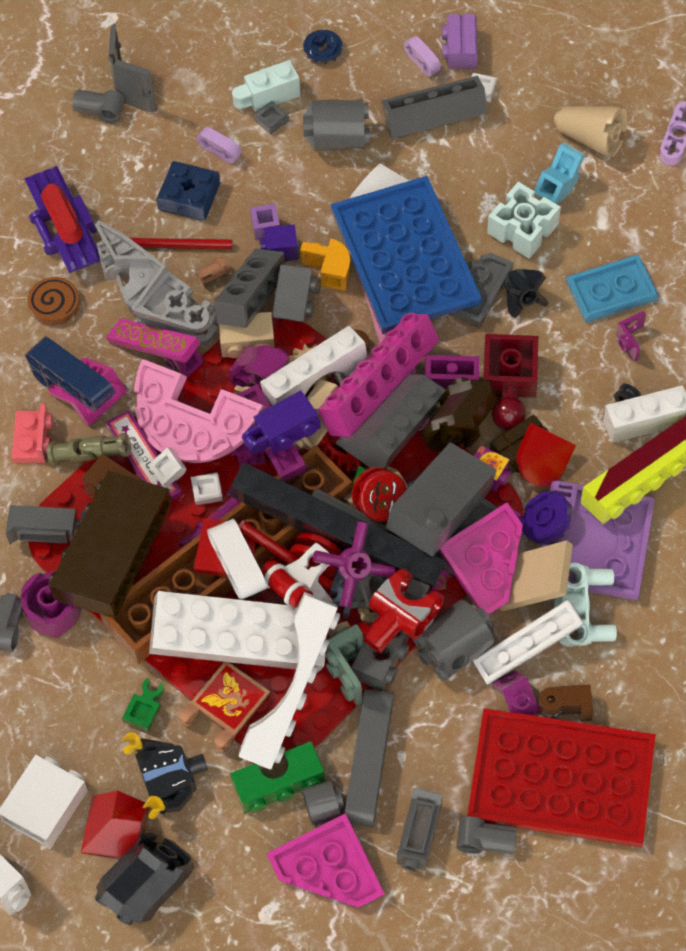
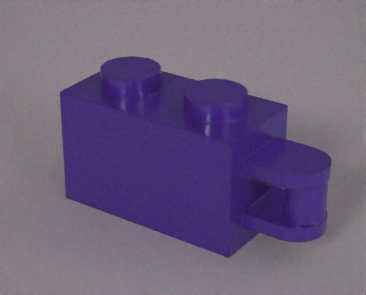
(282, 425)

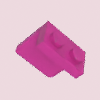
(86, 414)

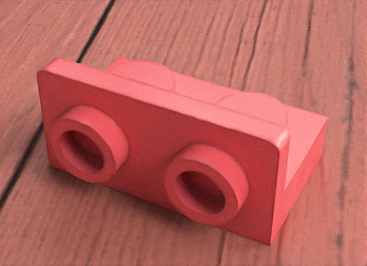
(31, 435)

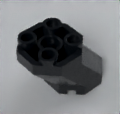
(144, 878)

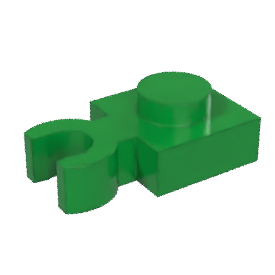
(143, 709)

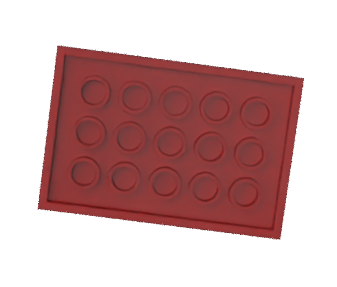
(562, 777)

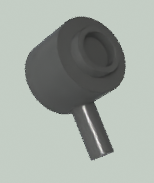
(322, 802)

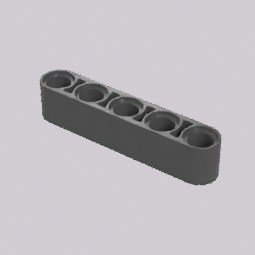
(369, 757)

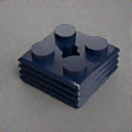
(188, 190)

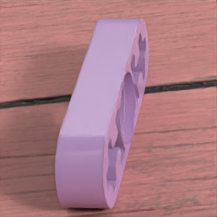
(669, 139)

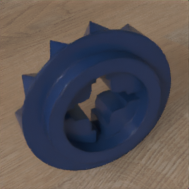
(318, 39)

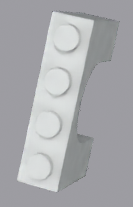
(336, 355)

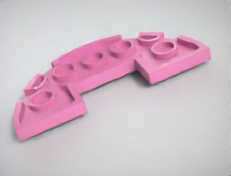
(189, 431)

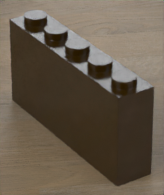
(110, 544)

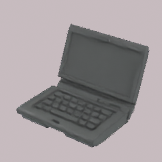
(130, 79)

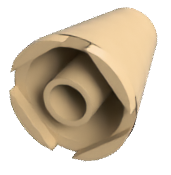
(593, 126)

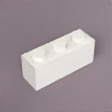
(645, 414)

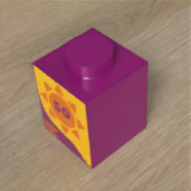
(498, 462)

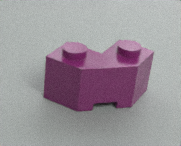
(256, 365)

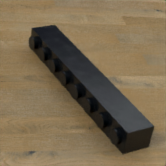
(319, 517)

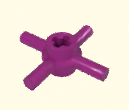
(344, 564)

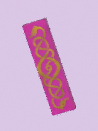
(153, 340)

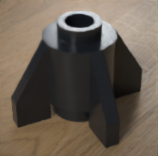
(523, 290)

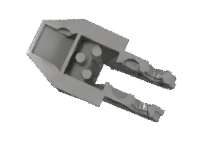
(152, 290)

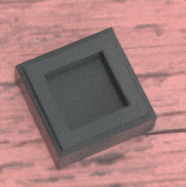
(271, 118)

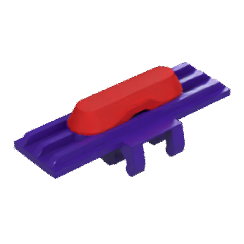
(69, 218)

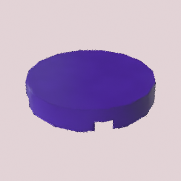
(546, 517)

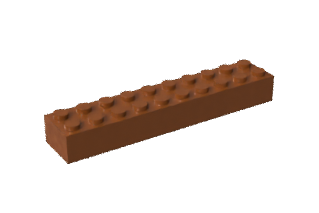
(177, 573)

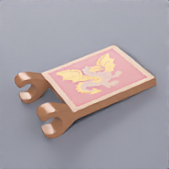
(228, 700)

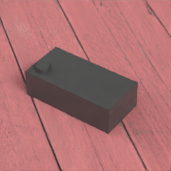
(441, 499)

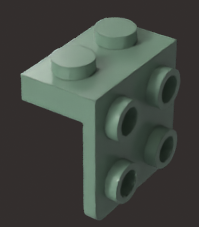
(341, 651)

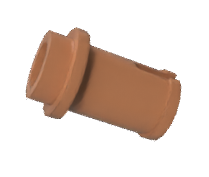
(213, 271)

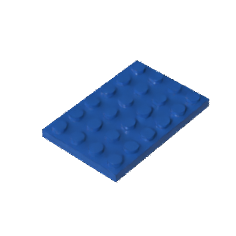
(405, 253)

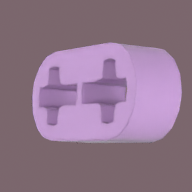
(422, 56)
(219, 145)

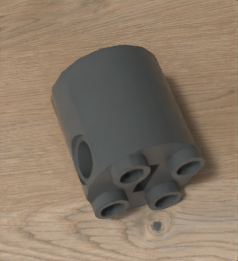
(336, 124)
(455, 639)

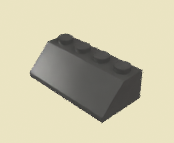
(394, 421)

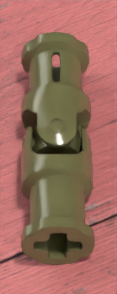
(88, 448)

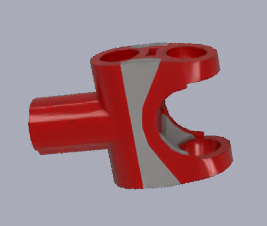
(399, 612)

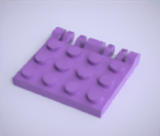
(612, 545)

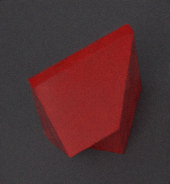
(113, 824)

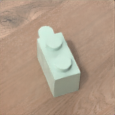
(268, 85)

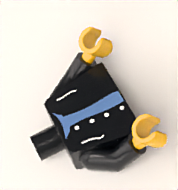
(165, 773)

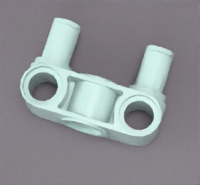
(579, 597)

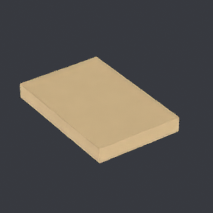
(540, 575)

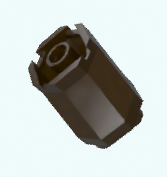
(460, 414)

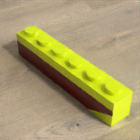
(637, 474)

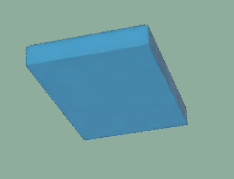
(611, 288)

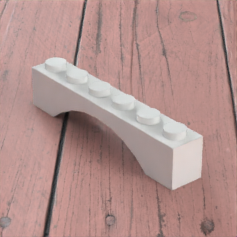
(266, 735)

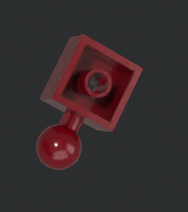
(513, 370)

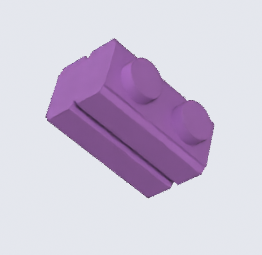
(461, 41)

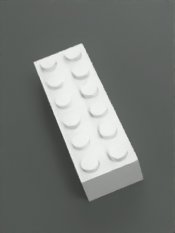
(225, 630)

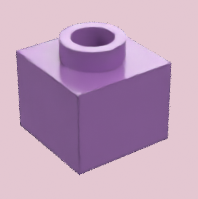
(263, 217)

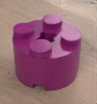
(43, 611)

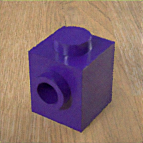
(282, 240)

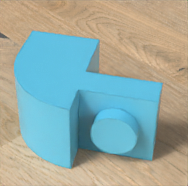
(562, 175)

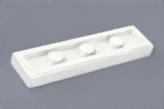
(528, 642)

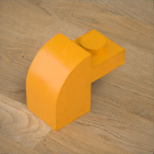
(332, 260)

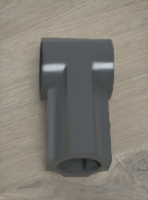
(105, 106)
(10, 616)
(478, 836)

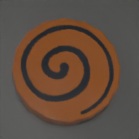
(53, 300)

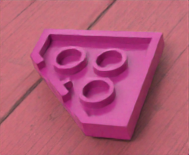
(486, 557)
(329, 864)

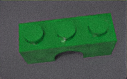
(258, 791)

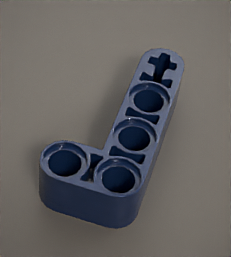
(55, 364)

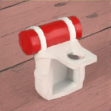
(295, 578)

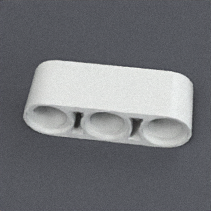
(237, 559)

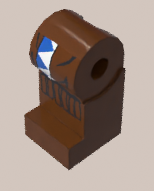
(565, 701)

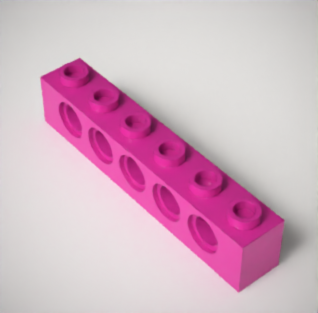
(378, 375)

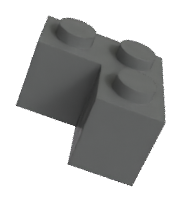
(294, 293)

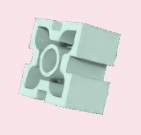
(523, 220)

